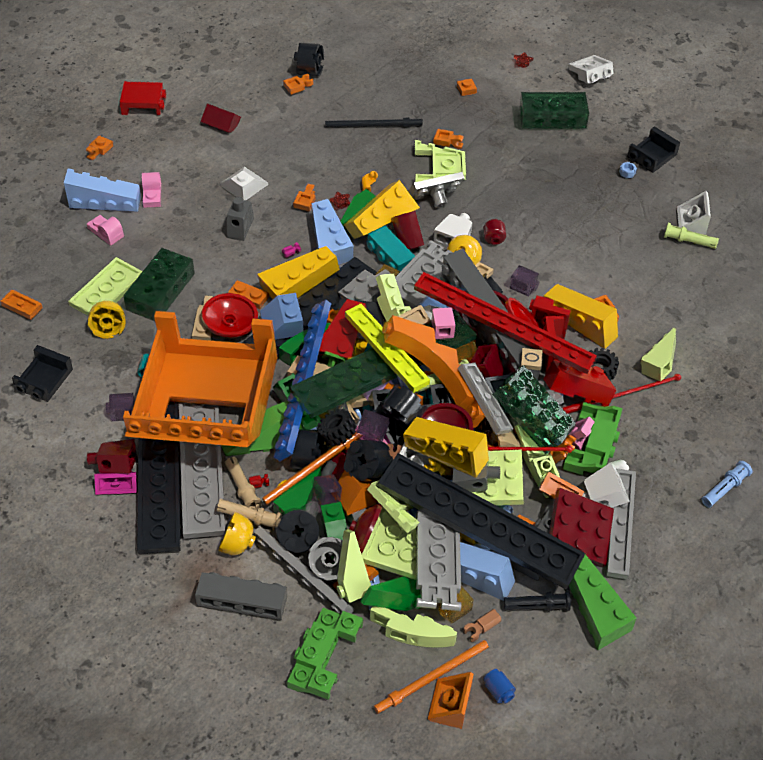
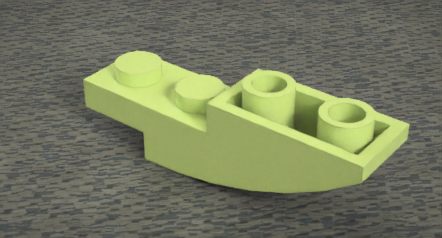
(390, 299)
(536, 461)
(420, 632)

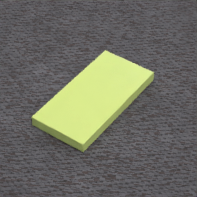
(107, 285)

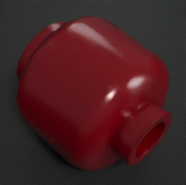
(494, 231)

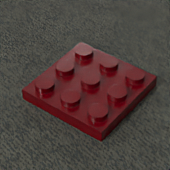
(582, 524)

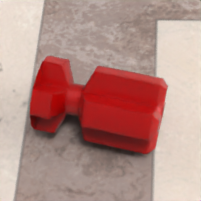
(257, 481)

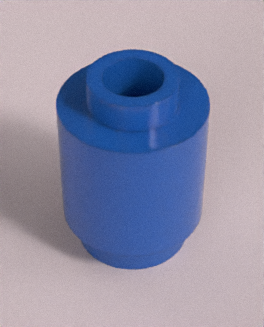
(499, 686)

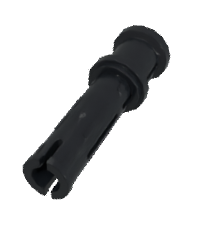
(547, 601)

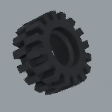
(607, 359)
(337, 427)

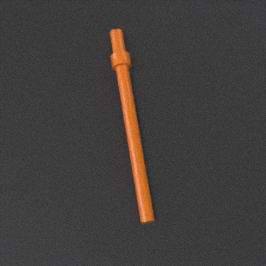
(310, 468)
(396, 697)

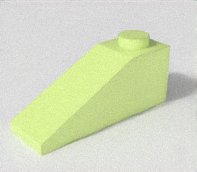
(352, 572)

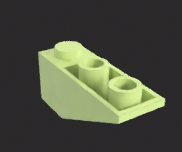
(659, 359)

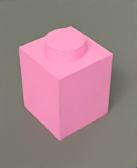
(443, 323)

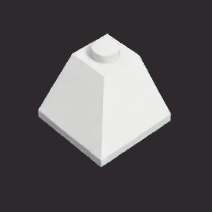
(244, 183)

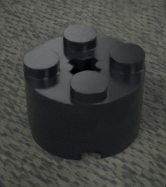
(309, 59)
(402, 406)
(306, 448)
(367, 460)
(306, 536)

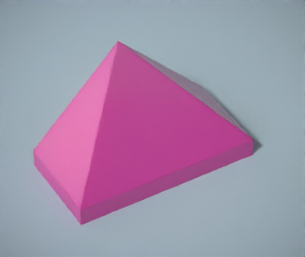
(115, 483)

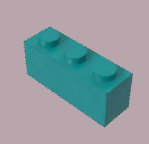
(389, 248)

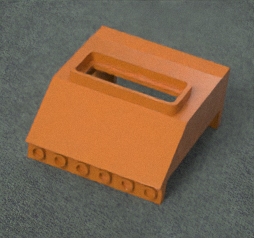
(207, 375)

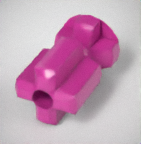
(289, 250)

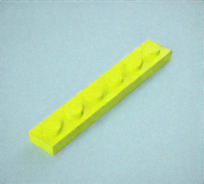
(395, 357)

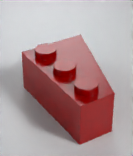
(341, 335)
(573, 382)

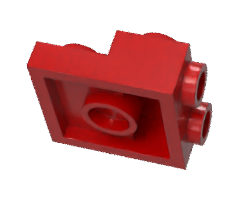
(545, 307)

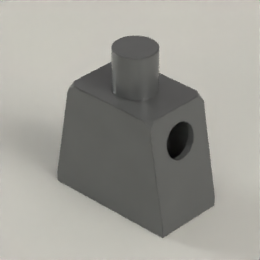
(242, 213)
(479, 483)

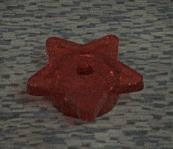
(523, 60)
(340, 204)

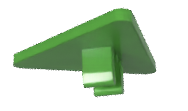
(332, 358)

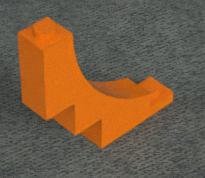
(440, 359)

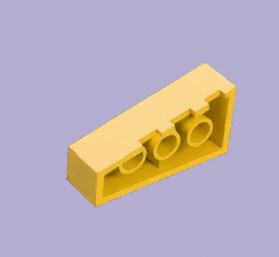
(378, 212)
(299, 273)
(587, 315)
(448, 444)

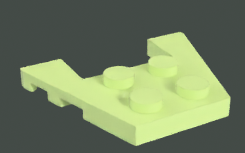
(444, 161)
(395, 507)

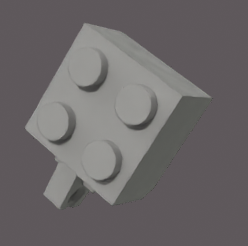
(363, 287)

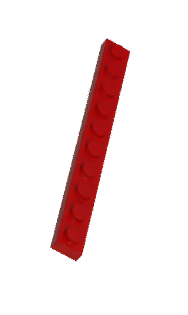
(505, 322)

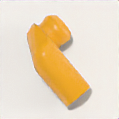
(368, 180)

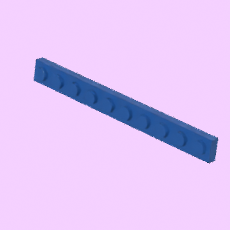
(305, 369)

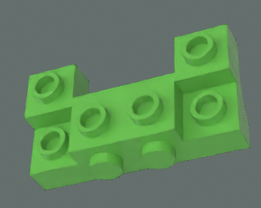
(600, 441)
(318, 646)

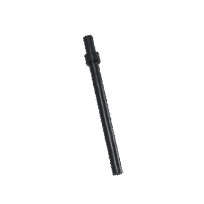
(405, 122)

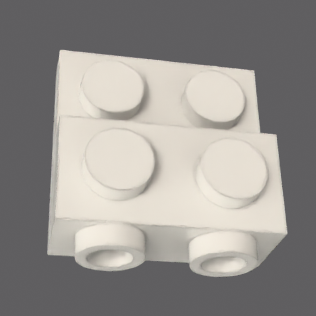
(592, 69)

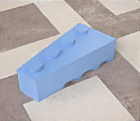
(100, 193)
(330, 231)
(486, 571)

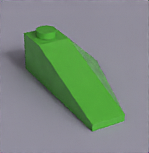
(269, 433)

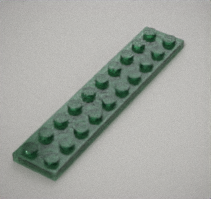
(361, 374)

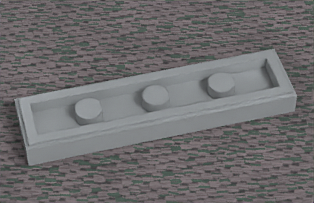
(485, 399)

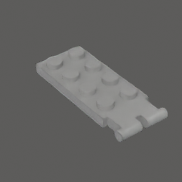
(425, 261)
(437, 564)

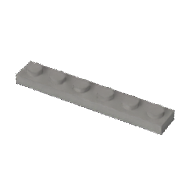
(621, 530)
(309, 577)

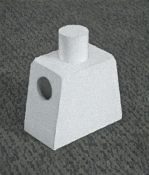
(452, 227)
(606, 487)

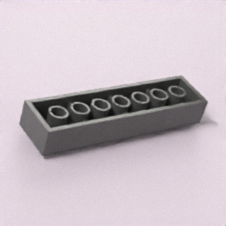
(463, 274)

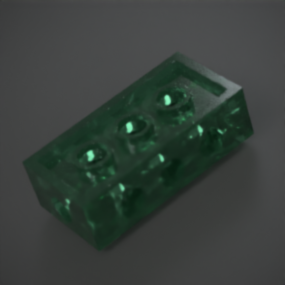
(554, 110)
(159, 284)
(521, 401)

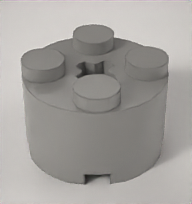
(316, 558)

